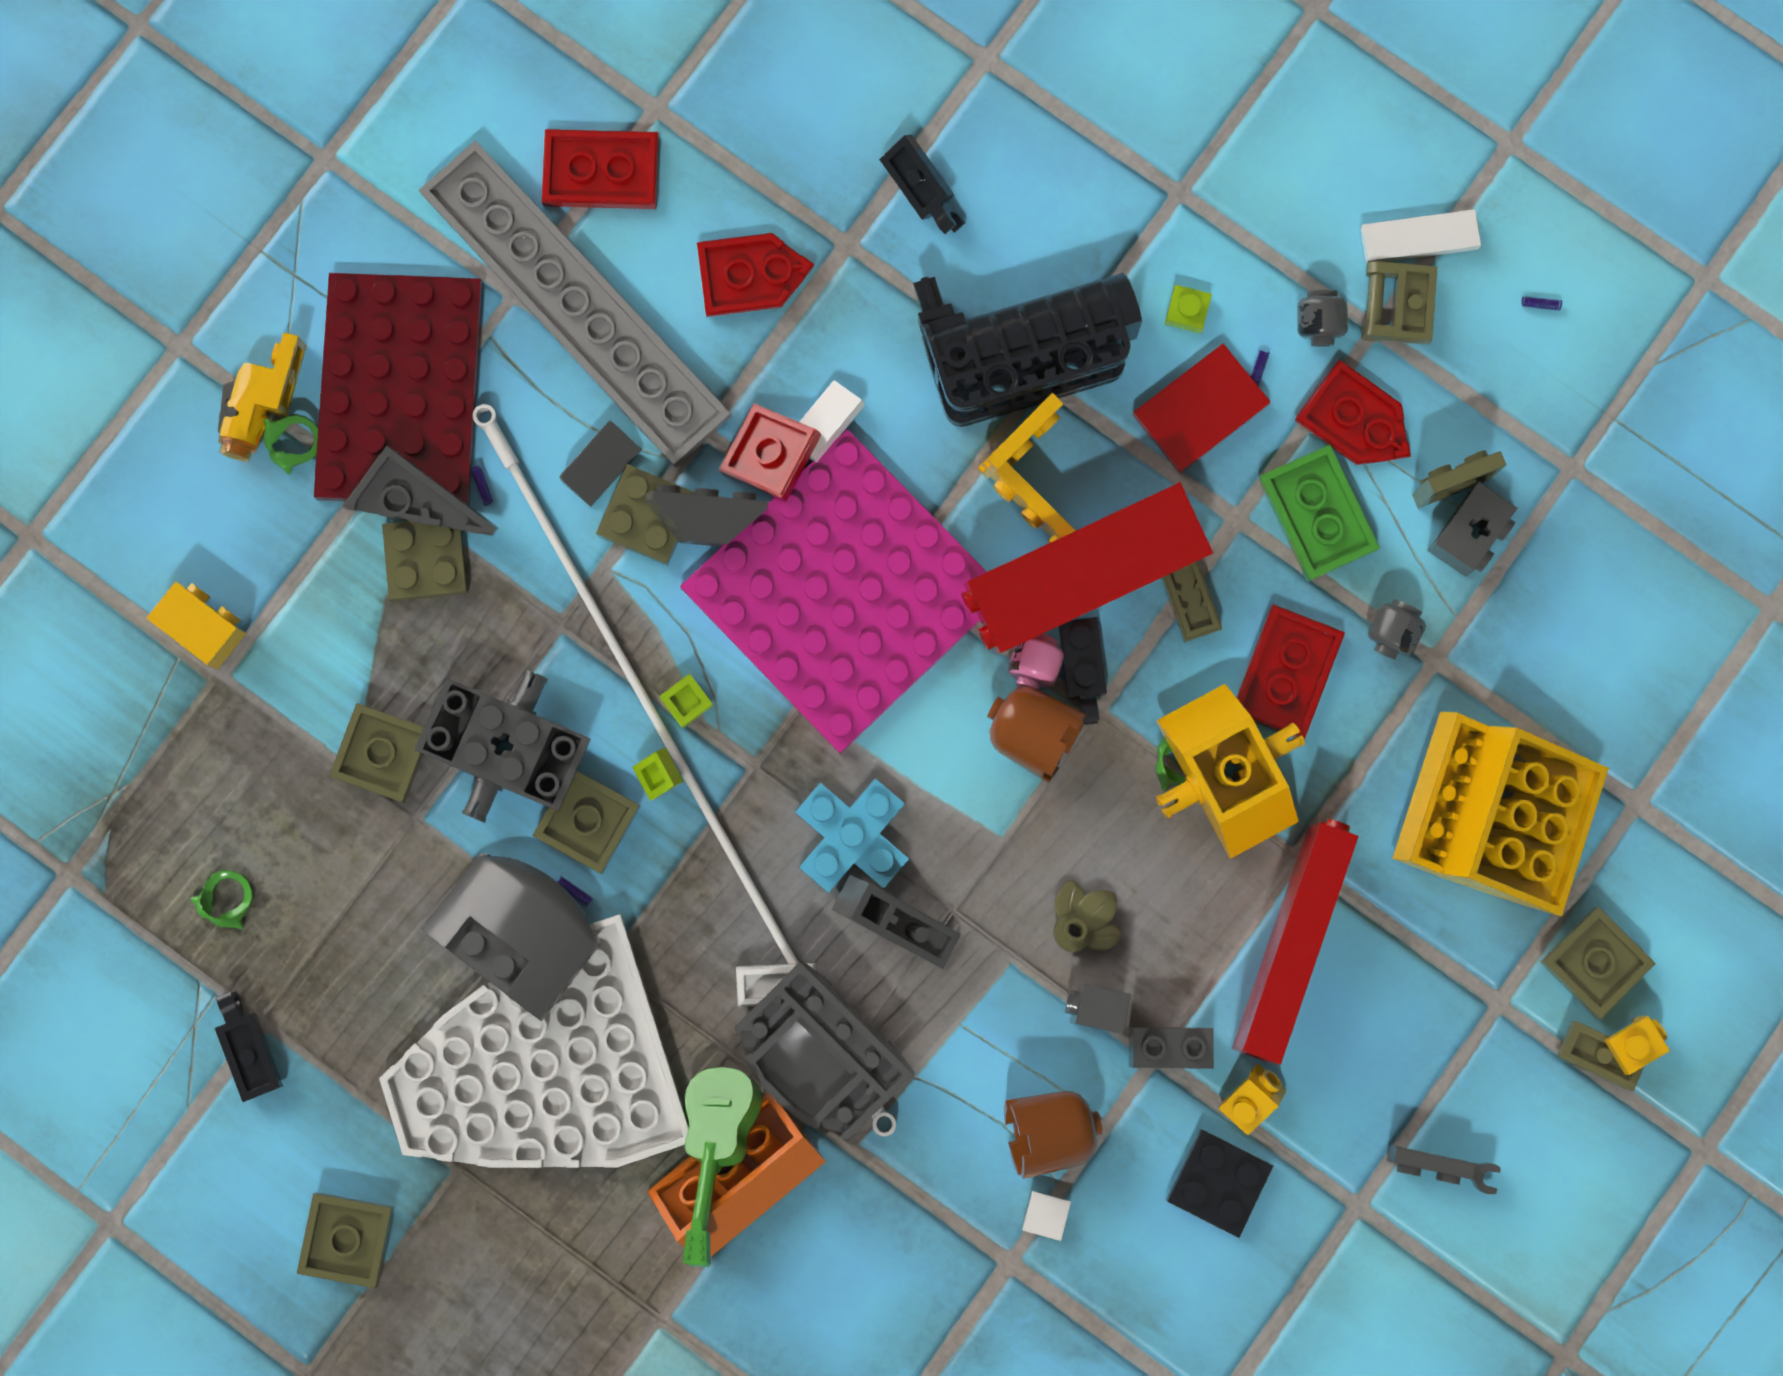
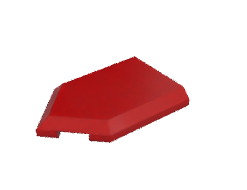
(749, 273)
(1356, 418)

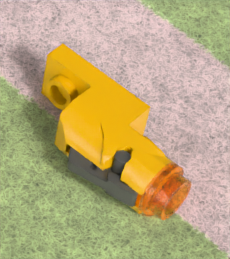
(255, 394)

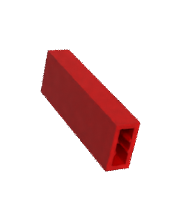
(1086, 569)
(1295, 941)

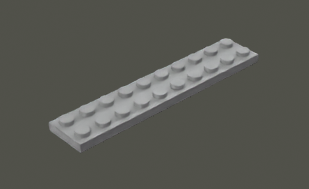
(575, 304)

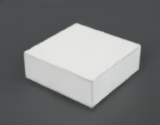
(1046, 1215)

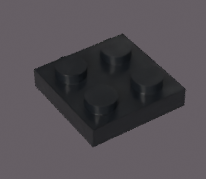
(1219, 1183)

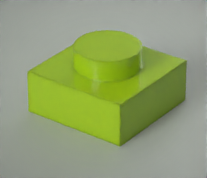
(1188, 309)
(686, 701)
(658, 774)

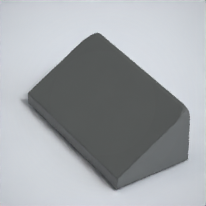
(600, 463)

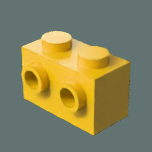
(197, 625)

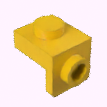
(1638, 1044)
(1253, 1099)

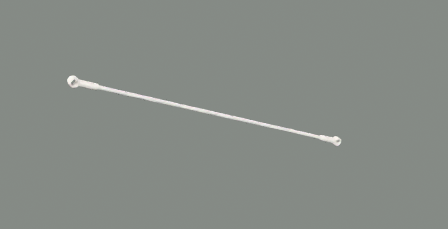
(511, 463)

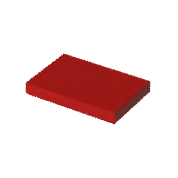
(600, 169)
(1201, 408)
(1289, 670)

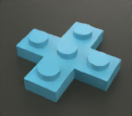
(852, 835)

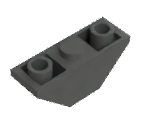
(704, 516)

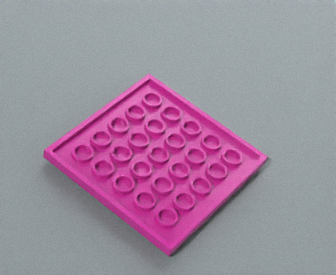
(840, 592)

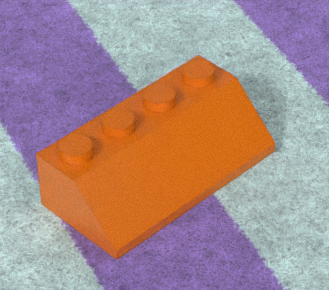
(774, 1164)

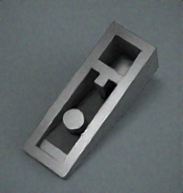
(896, 921)

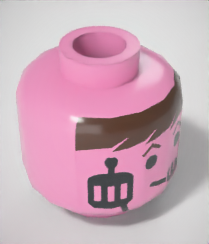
(1036, 662)

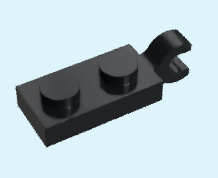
(922, 184)
(1083, 665)
(246, 1049)

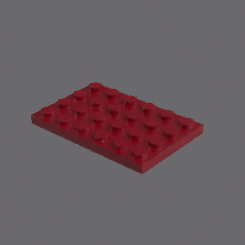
(398, 377)

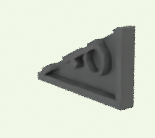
(404, 491)

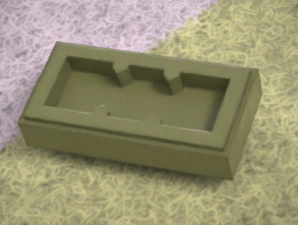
(1191, 602)

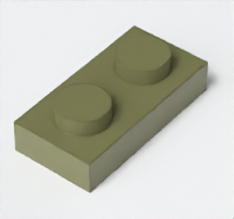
(1588, 1051)

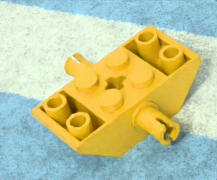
(1220, 732)

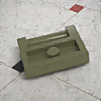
(1412, 302)

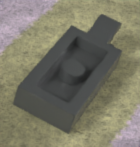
(1447, 1168)

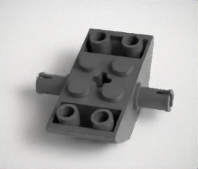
(466, 735)

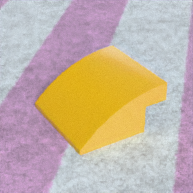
(1497, 845)

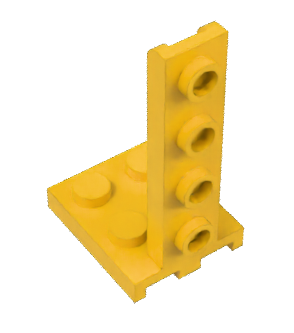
(1012, 485)

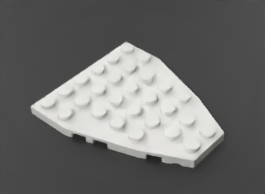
(549, 1092)

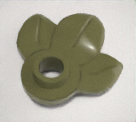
(1089, 914)

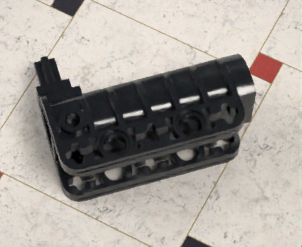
(1026, 346)

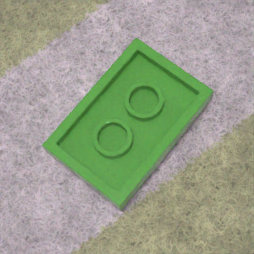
(1318, 513)

